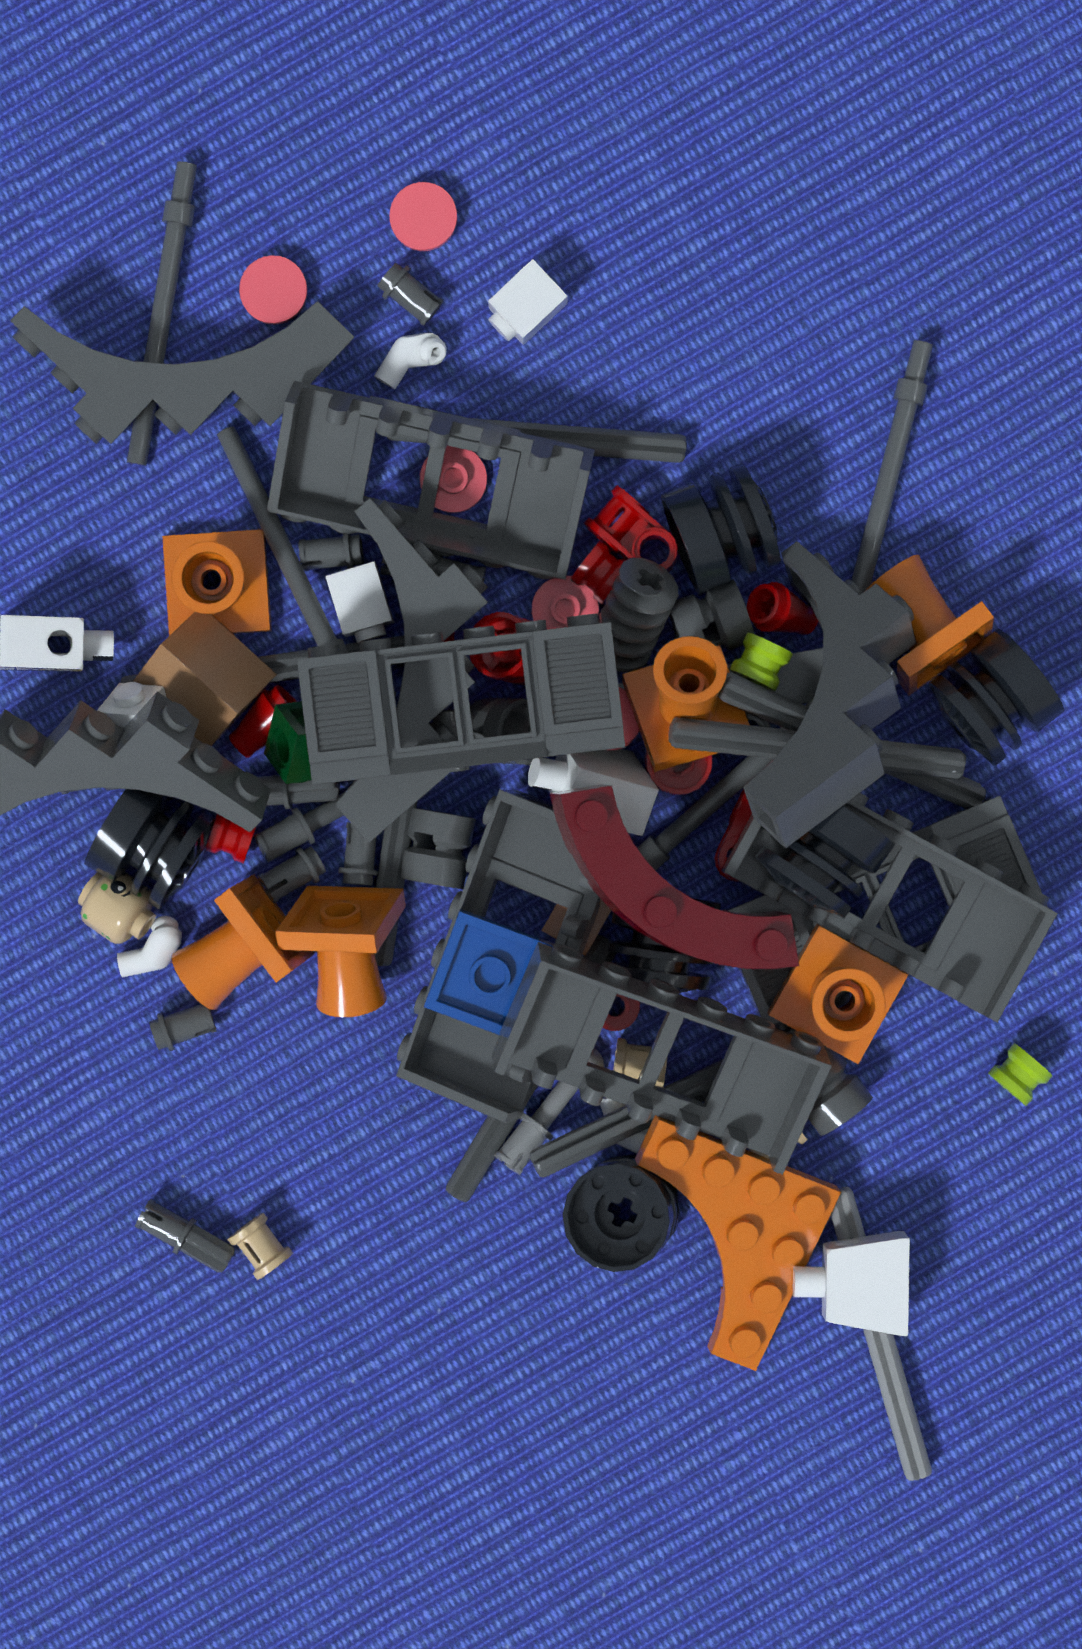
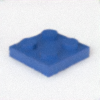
(480, 971)

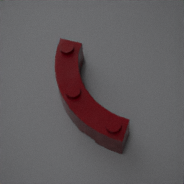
(651, 904)

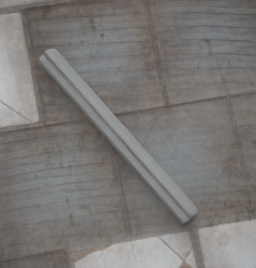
(887, 1363)

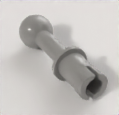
(533, 1130)

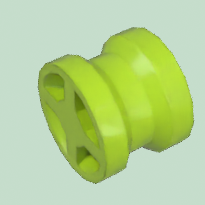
(761, 661)
(1020, 1074)

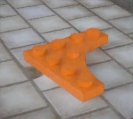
(758, 1225)

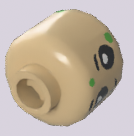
(114, 910)

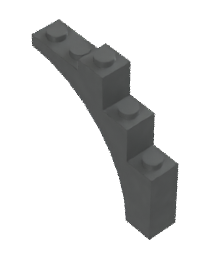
(185, 391)
(427, 606)
(834, 747)
(149, 755)

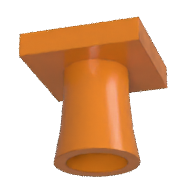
(241, 561)
(937, 631)
(680, 685)
(346, 932)
(238, 947)
(825, 969)

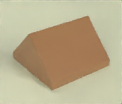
(207, 674)

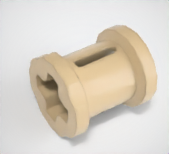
(631, 1059)
(260, 1246)

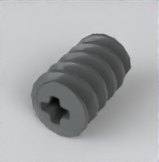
(638, 610)

